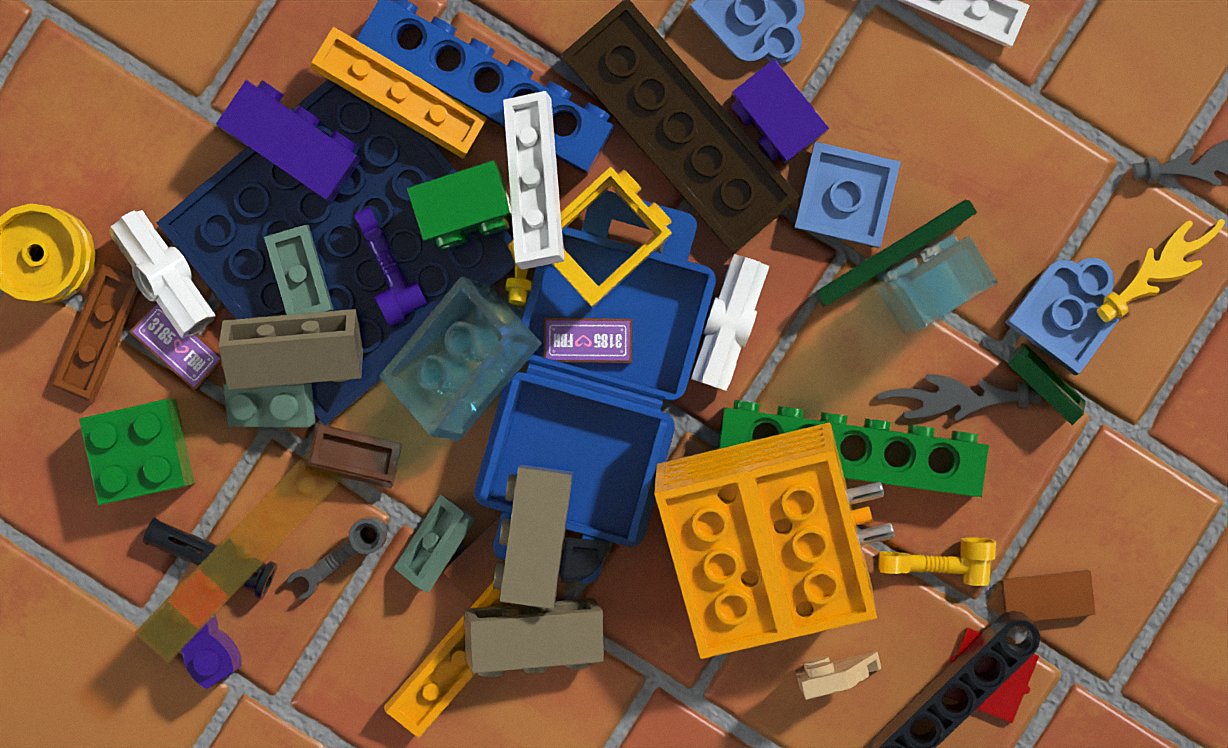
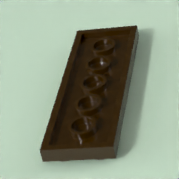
(680, 125)

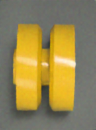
(66, 258)

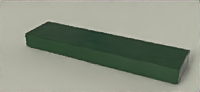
(895, 252)

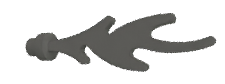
(1210, 161)
(953, 393)

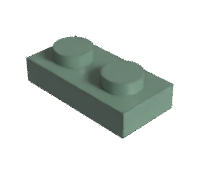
(298, 271)
(270, 406)
(434, 543)

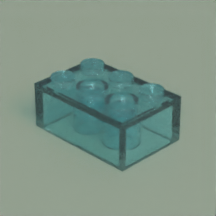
(937, 285)
(459, 359)

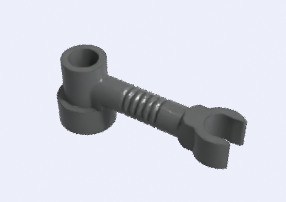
(357, 543)

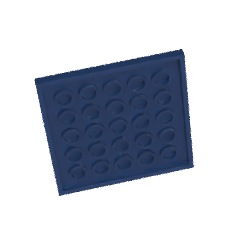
(249, 198)

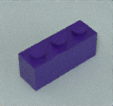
(290, 139)

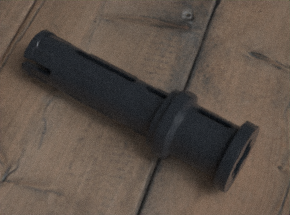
(161, 536)

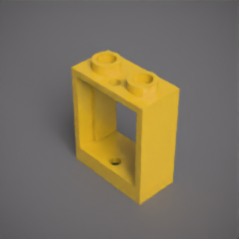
(651, 216)

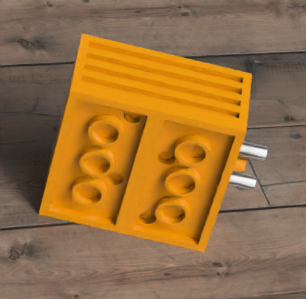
(768, 540)

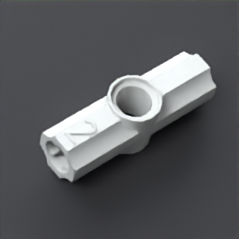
(161, 273)
(730, 322)

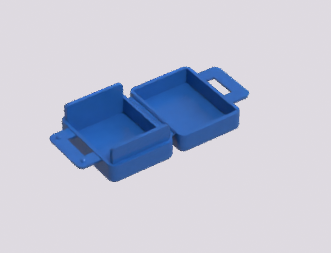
(597, 415)

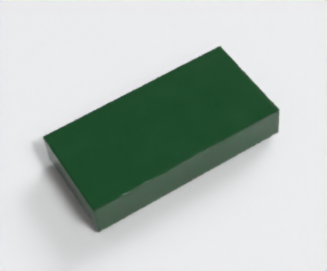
(1047, 383)

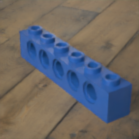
(394, 17)

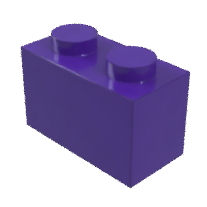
(777, 113)

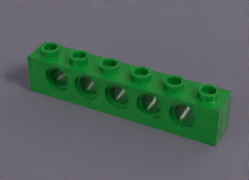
(962, 476)

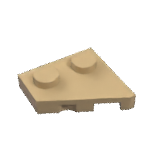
(828, 677)

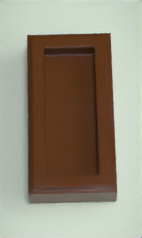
(354, 456)

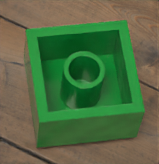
(461, 205)
(136, 451)

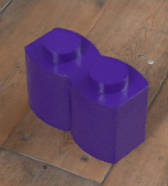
(211, 655)

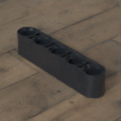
(962, 675)

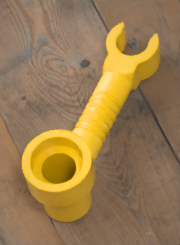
(972, 562)

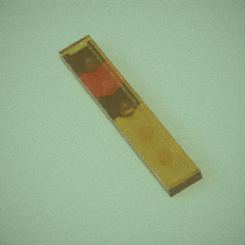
(236, 559)

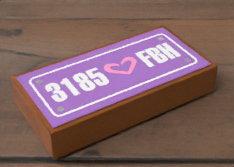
(588, 340)
(187, 357)

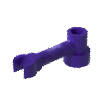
(401, 297)

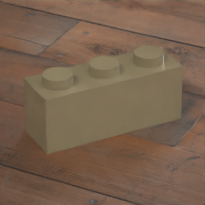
(291, 349)
(533, 536)
(533, 637)

